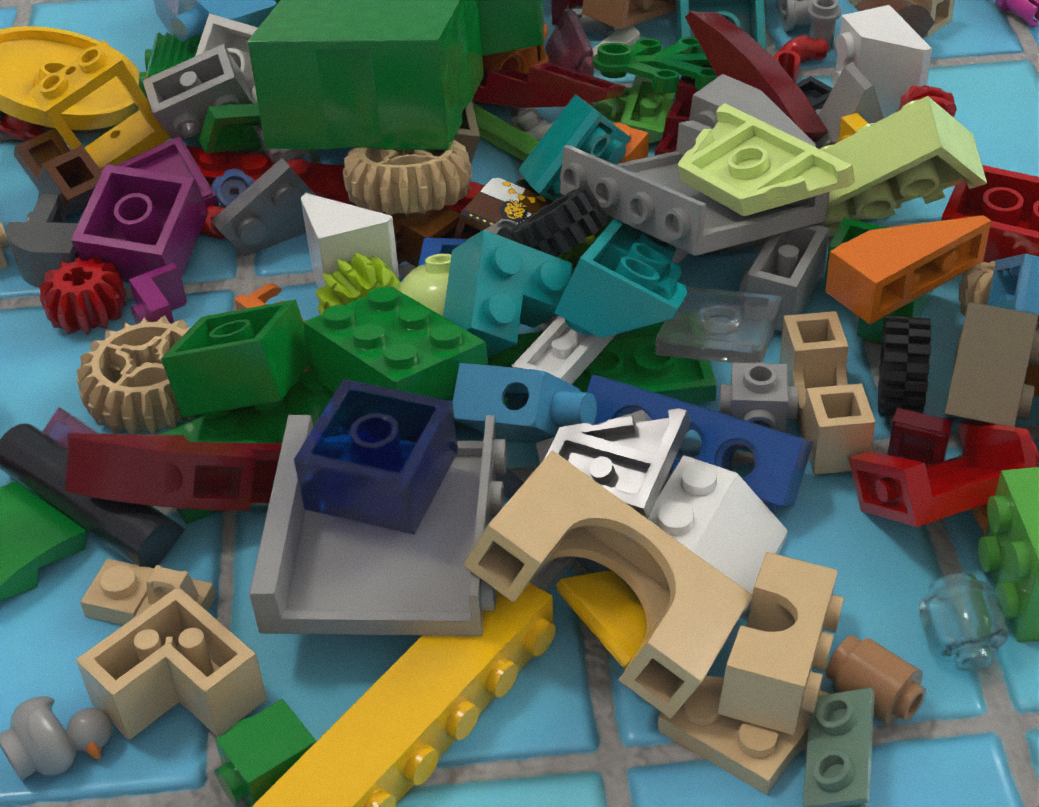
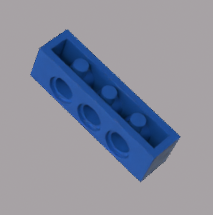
(778, 455)

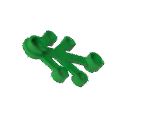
(658, 65)

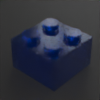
(377, 456)

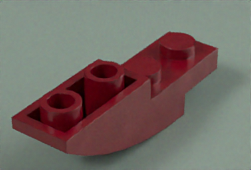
(171, 471)

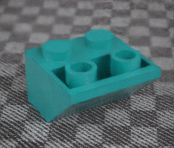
(579, 127)

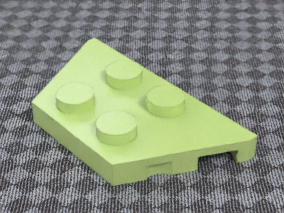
(757, 165)

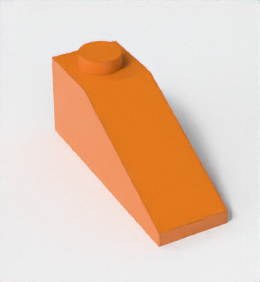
(902, 263)

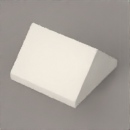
(342, 229)

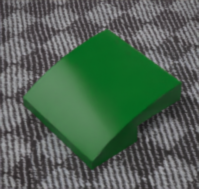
(31, 538)

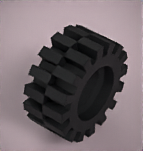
(562, 223)
(904, 364)

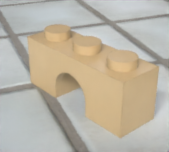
(828, 408)
(783, 642)

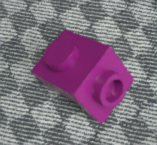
(157, 294)

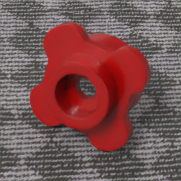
(20, 129)

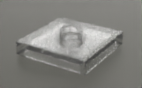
(721, 326)

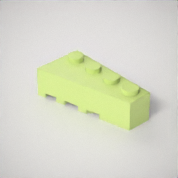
(901, 160)

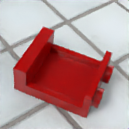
(922, 494)

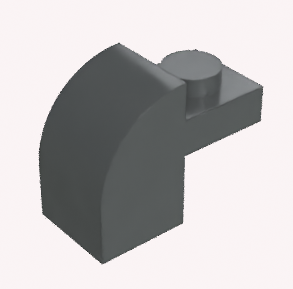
(42, 239)

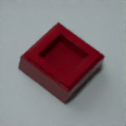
(919, 437)

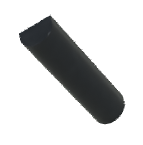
(130, 529)

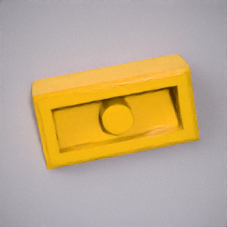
(608, 610)

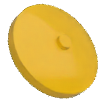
(35, 52)

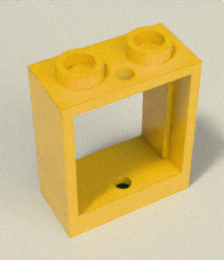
(92, 70)

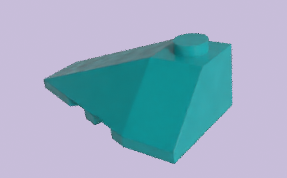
(622, 284)

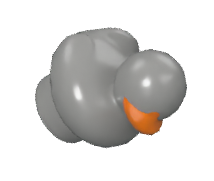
(41, 743)

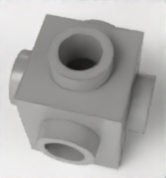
(760, 395)

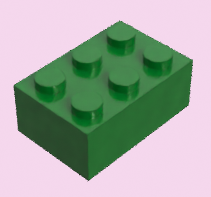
(390, 345)

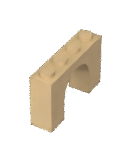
(683, 597)

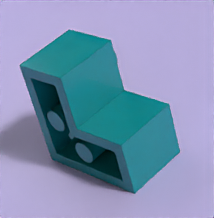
(502, 285)

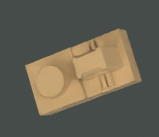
(126, 590)

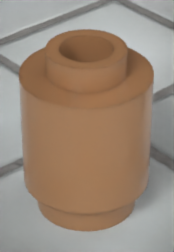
(868, 664)

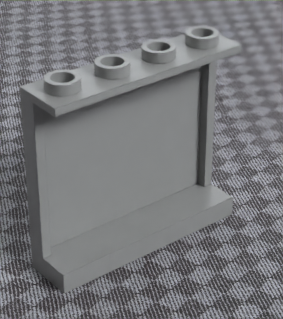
(654, 200)
(371, 580)

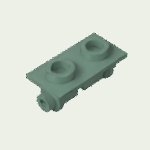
(840, 750)

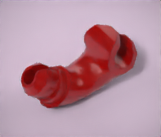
(799, 50)

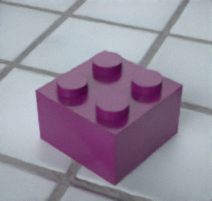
(141, 220)

